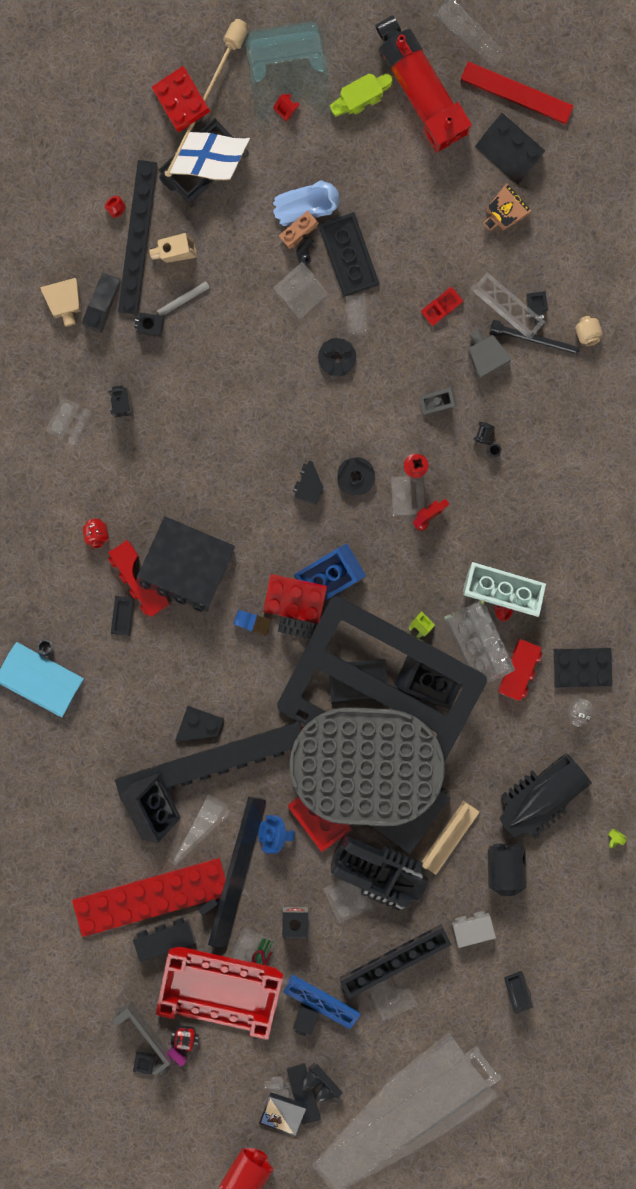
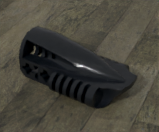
(543, 797)
(389, 878)

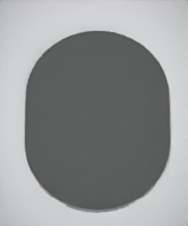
(367, 766)

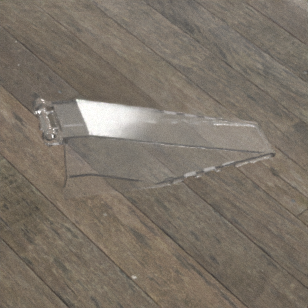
(409, 1112)

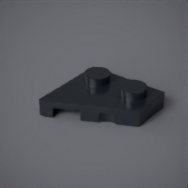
(198, 725)

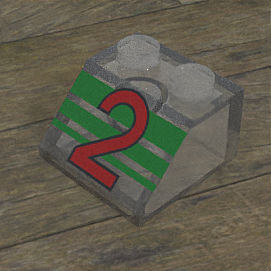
(253, 947)

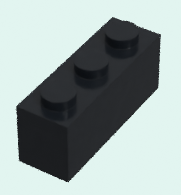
(163, 938)

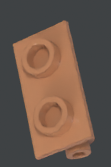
(294, 233)

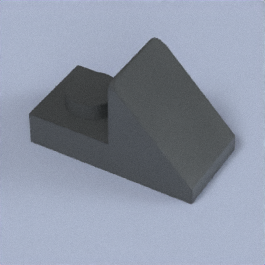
(438, 401)

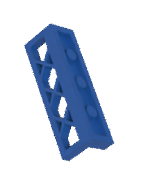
(321, 1001)

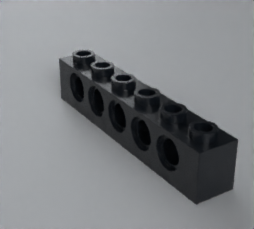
(395, 961)

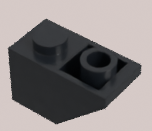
(310, 486)

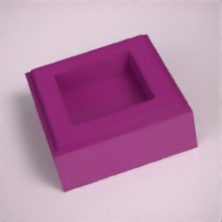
(178, 1056)

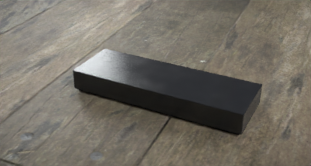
(296, 1075)

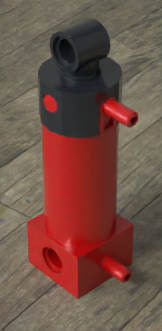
(441, 118)

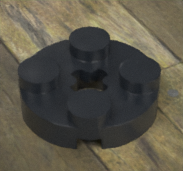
(344, 365)
(366, 473)

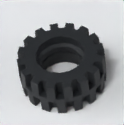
(296, 627)

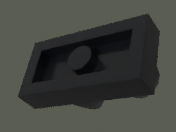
(316, 1077)

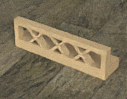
(449, 837)

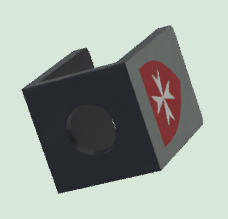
(290, 914)

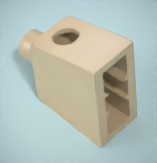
(181, 247)
(63, 300)

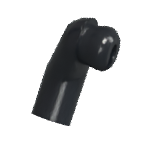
(302, 251)

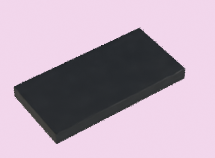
(348, 254)

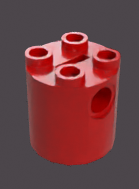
(248, 1170)

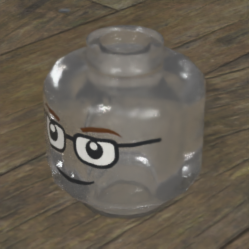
(580, 712)

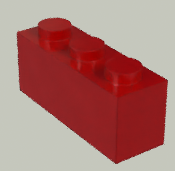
(523, 659)

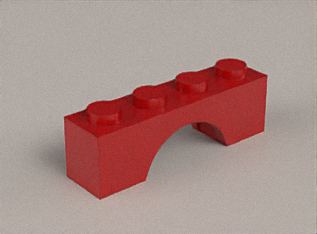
(124, 558)

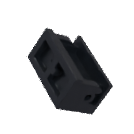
(120, 401)

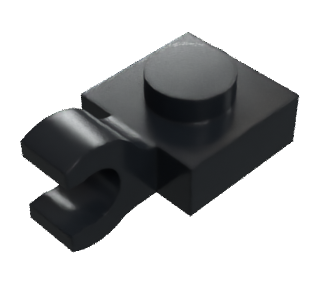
(537, 303)

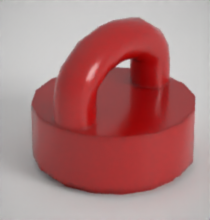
(115, 206)
(503, 613)

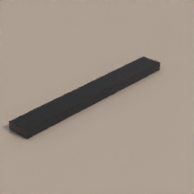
(237, 872)

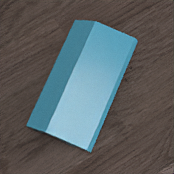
(39, 679)

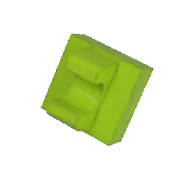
(422, 624)

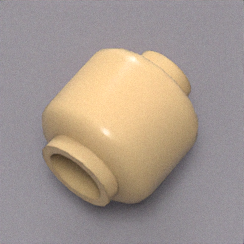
(589, 331)

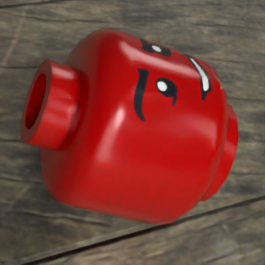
(95, 533)

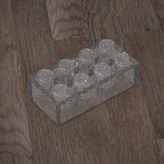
(479, 641)

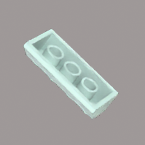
(504, 589)

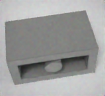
(473, 929)

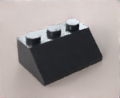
(510, 148)
(150, 808)

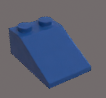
(334, 570)

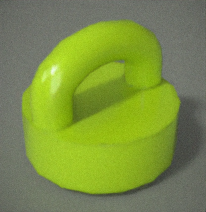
(617, 837)

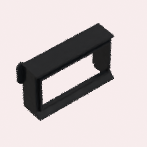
(173, 185)

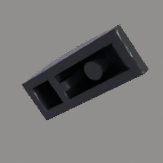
(101, 303)

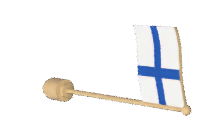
(208, 153)

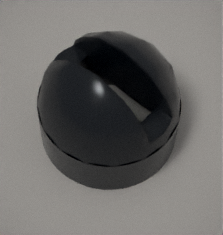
(40, 646)

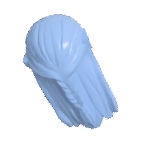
(318, 199)

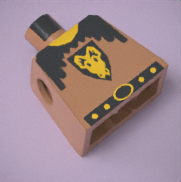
(506, 209)

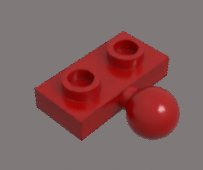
(425, 515)

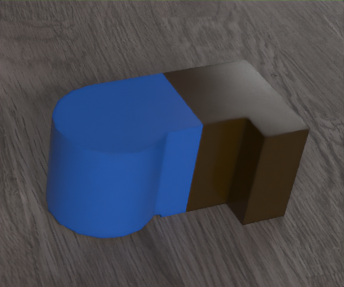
(252, 622)

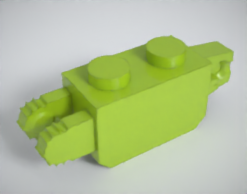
(361, 93)

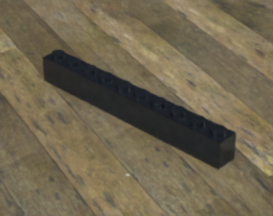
(218, 759)

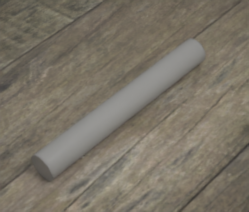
(184, 298)

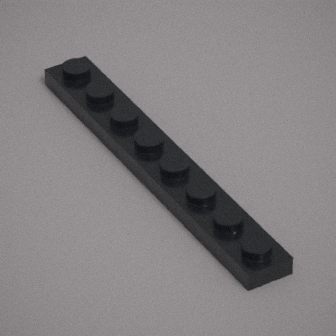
(137, 237)

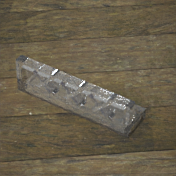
(499, 308)

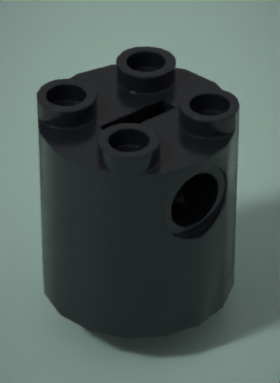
(507, 869)

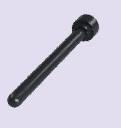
(498, 328)

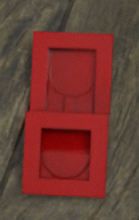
(442, 306)

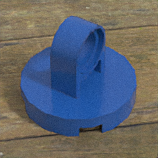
(273, 834)

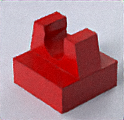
(285, 106)

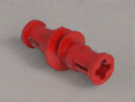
(417, 459)

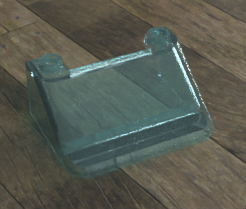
(283, 45)

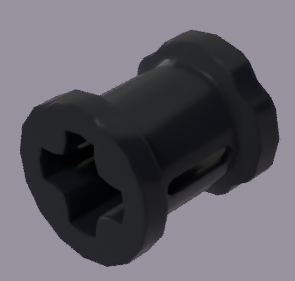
(484, 433)

